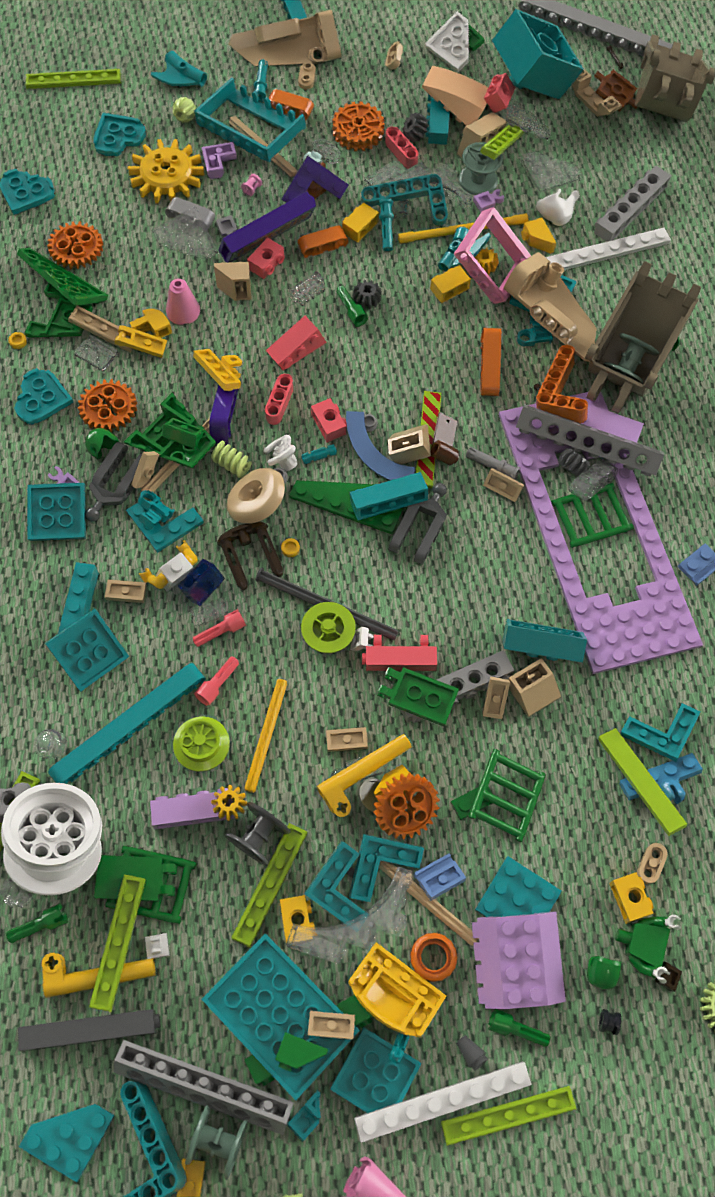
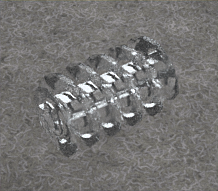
(307, 289)

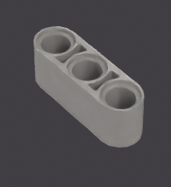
(178, 206)

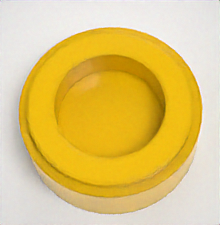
(17, 340)
(290, 547)

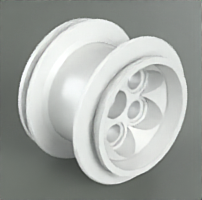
(50, 818)

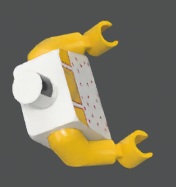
(174, 570)

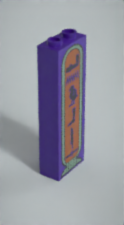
(269, 225)

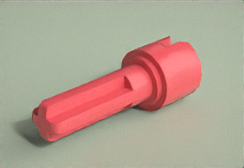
(232, 622)
(210, 689)

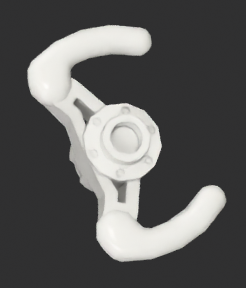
(283, 453)

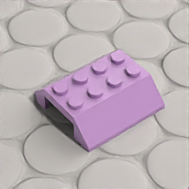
(518, 961)

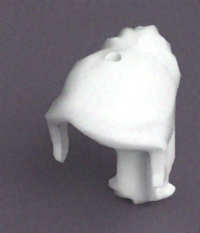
(557, 209)

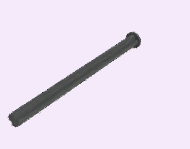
(314, 599)

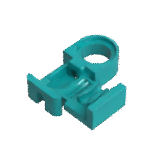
(539, 334)
(156, 509)

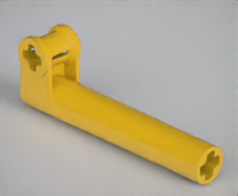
(333, 788)
(58, 982)

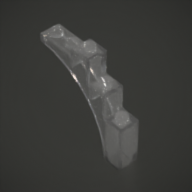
(396, 172)
(384, 915)

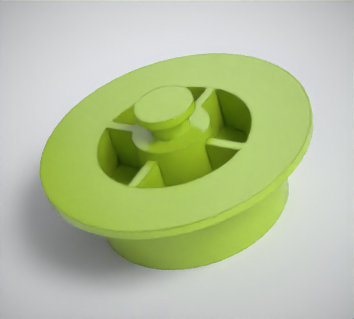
(328, 627)
(201, 744)

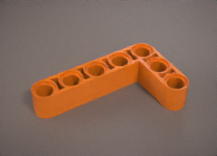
(549, 395)

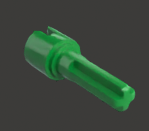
(355, 311)
(50, 919)
(504, 1023)

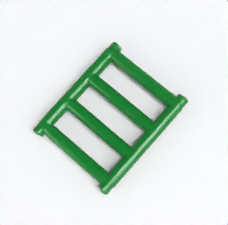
(592, 536)
(483, 794)
(154, 912)

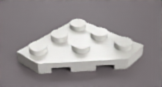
(452, 42)

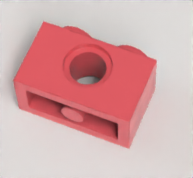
(499, 92)
(266, 258)
(330, 429)

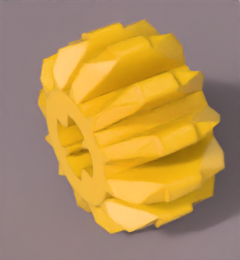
(487, 260)
(222, 799)

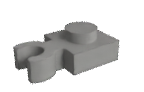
(226, 226)

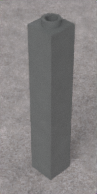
(88, 1030)

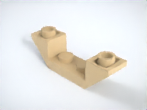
(591, 99)

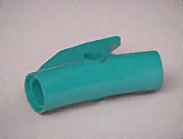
(180, 72)
(449, 260)

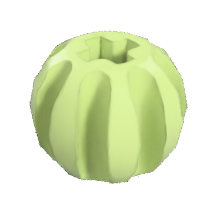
(184, 109)

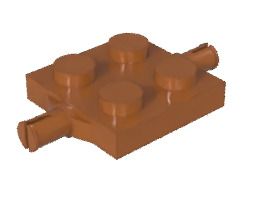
(616, 86)

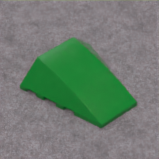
(152, 437)

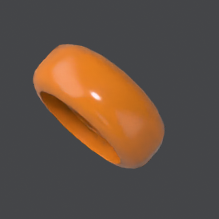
(449, 949)

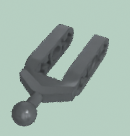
(102, 475)
(430, 507)

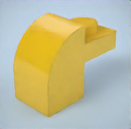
(154, 321)

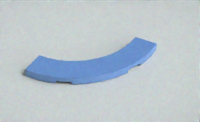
(368, 453)

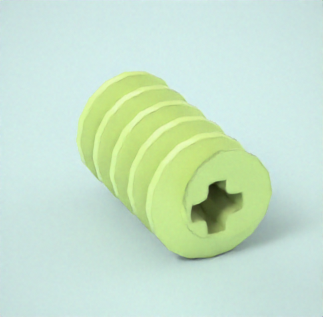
(231, 460)

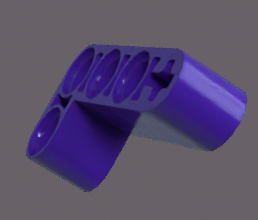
(222, 415)

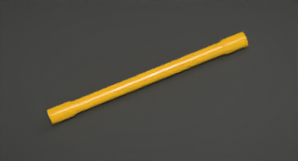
(450, 230)

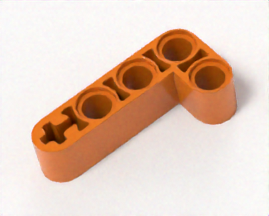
(490, 361)

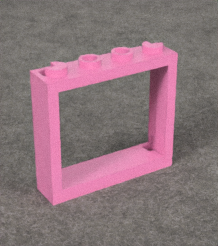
(507, 240)

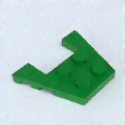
(58, 324)

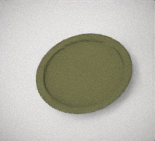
(367, 794)

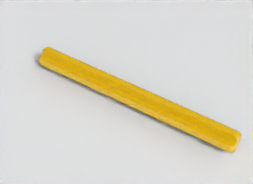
(265, 736)

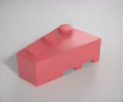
(296, 343)

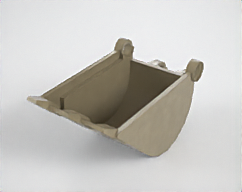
(672, 80)
(650, 313)

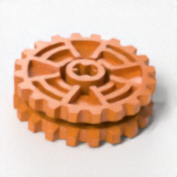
(358, 126)

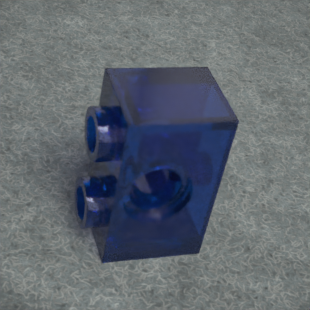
(201, 582)

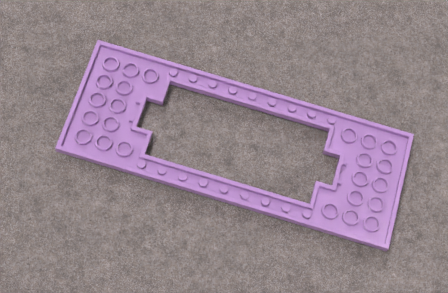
(618, 634)

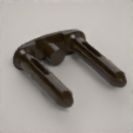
(242, 533)

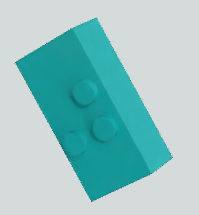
(544, 641)

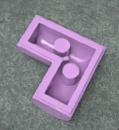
(215, 155)

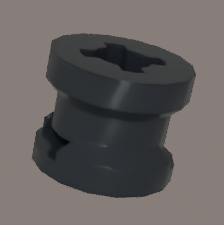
(610, 1022)

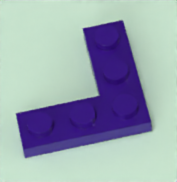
(313, 171)

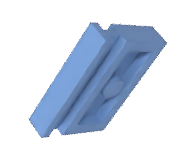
(699, 564)
(439, 877)

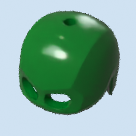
(98, 439)
(603, 972)

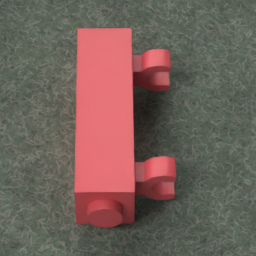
(396, 657)

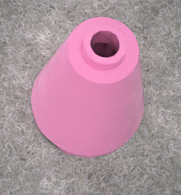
(181, 303)
(370, 1182)

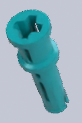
(260, 84)
(386, 217)

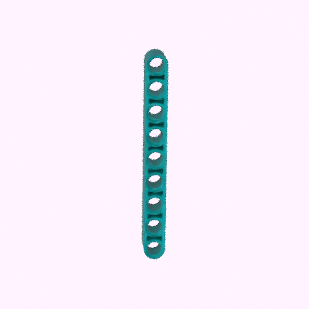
(126, 724)

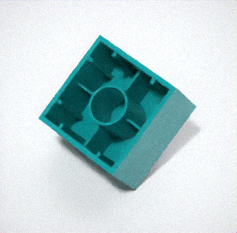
(537, 55)

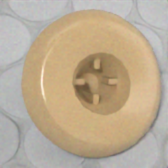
(256, 495)

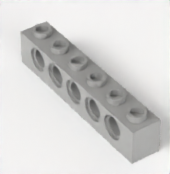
(632, 204)
(497, 662)

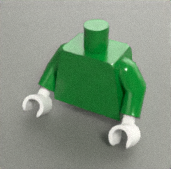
(648, 944)

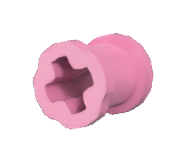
(251, 184)

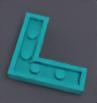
(163, 536)
(665, 744)
(371, 852)
(323, 887)

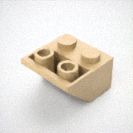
(234, 279)
(409, 445)
(534, 687)

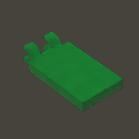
(419, 695)
(113, 868)

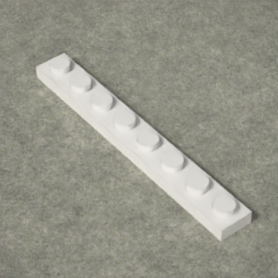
(611, 249)
(442, 1101)

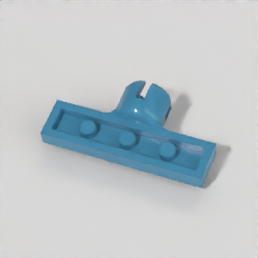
(668, 778)

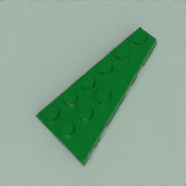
(67, 283)
(335, 498)

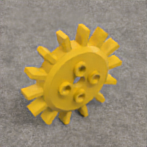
(163, 181)

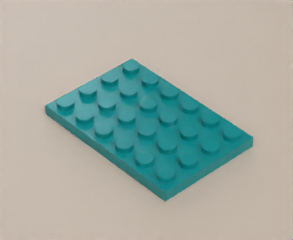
(264, 1000)

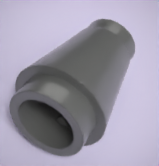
(472, 1053)

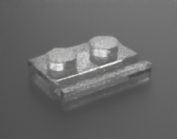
(96, 353)

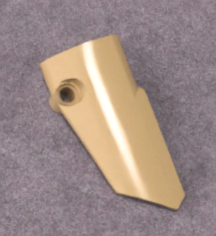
(290, 41)
(551, 302)

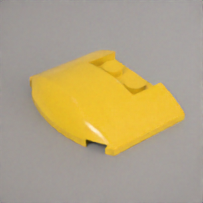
(395, 993)

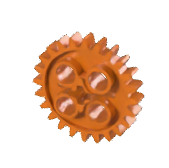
(75, 245)
(120, 396)
(424, 801)

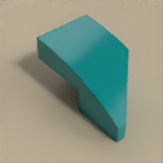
(307, 1118)

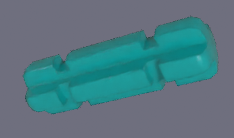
(319, 454)
(399, 1047)

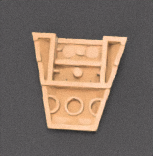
(457, 93)

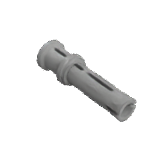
(488, 461)

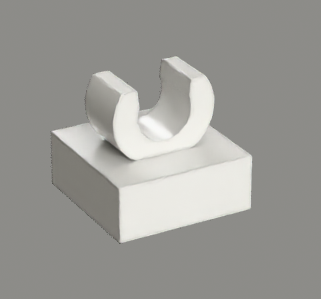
(361, 639)
(157, 946)

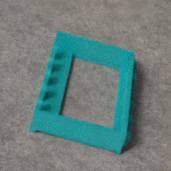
(251, 104)

